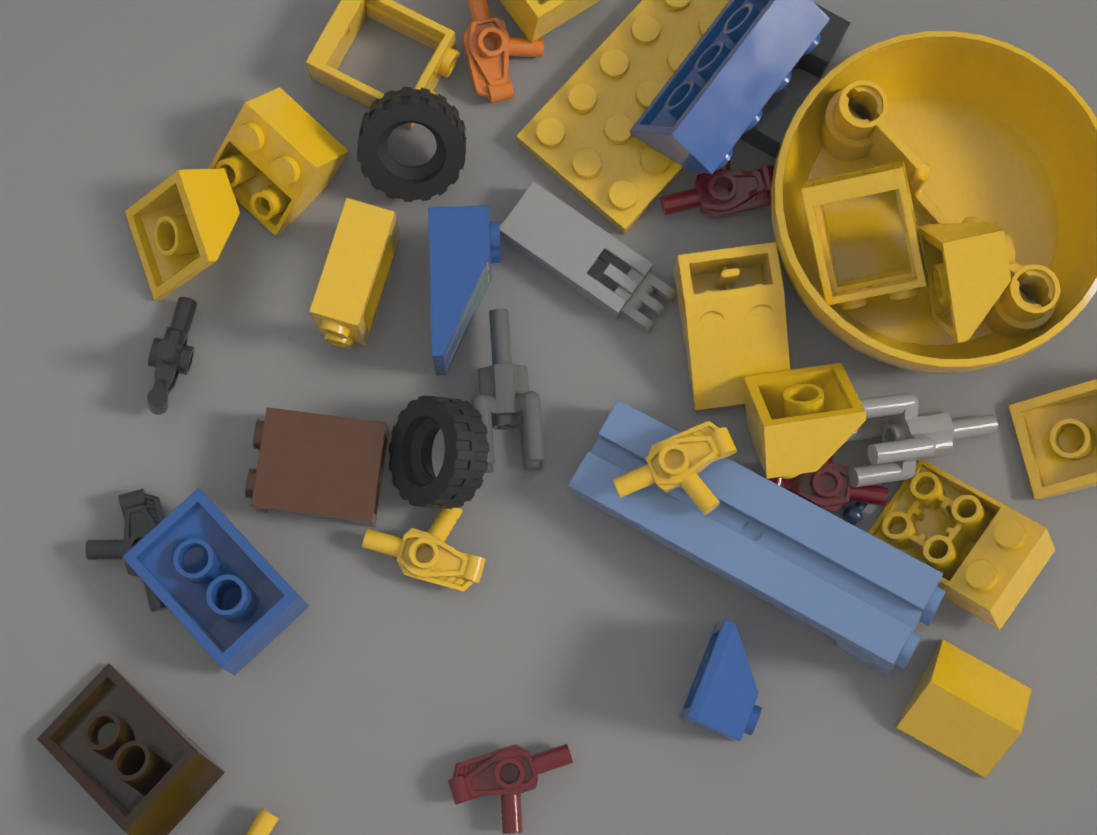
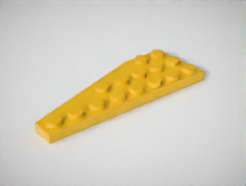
(588, 121)

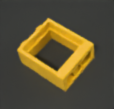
(343, 29)
(855, 184)
(355, 273)

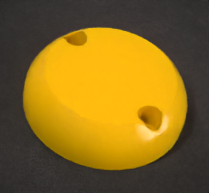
(980, 142)

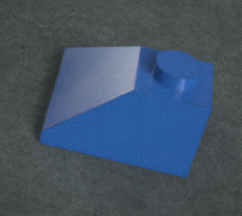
(723, 687)

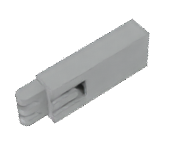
(571, 244)

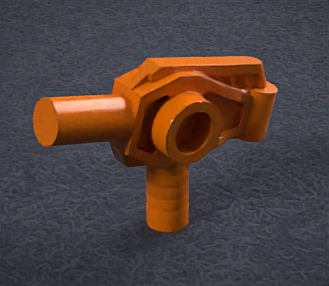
(488, 52)

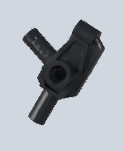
(171, 355)
(141, 515)

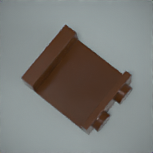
(318, 465)

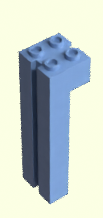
(770, 545)

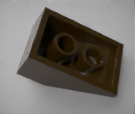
(130, 756)

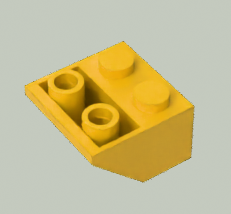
(278, 159)

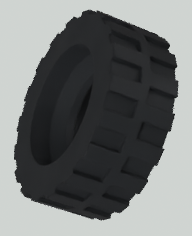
(412, 181)
(463, 458)

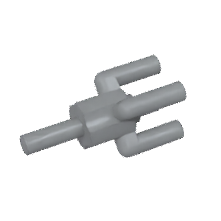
(908, 437)

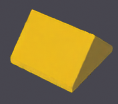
(965, 709)

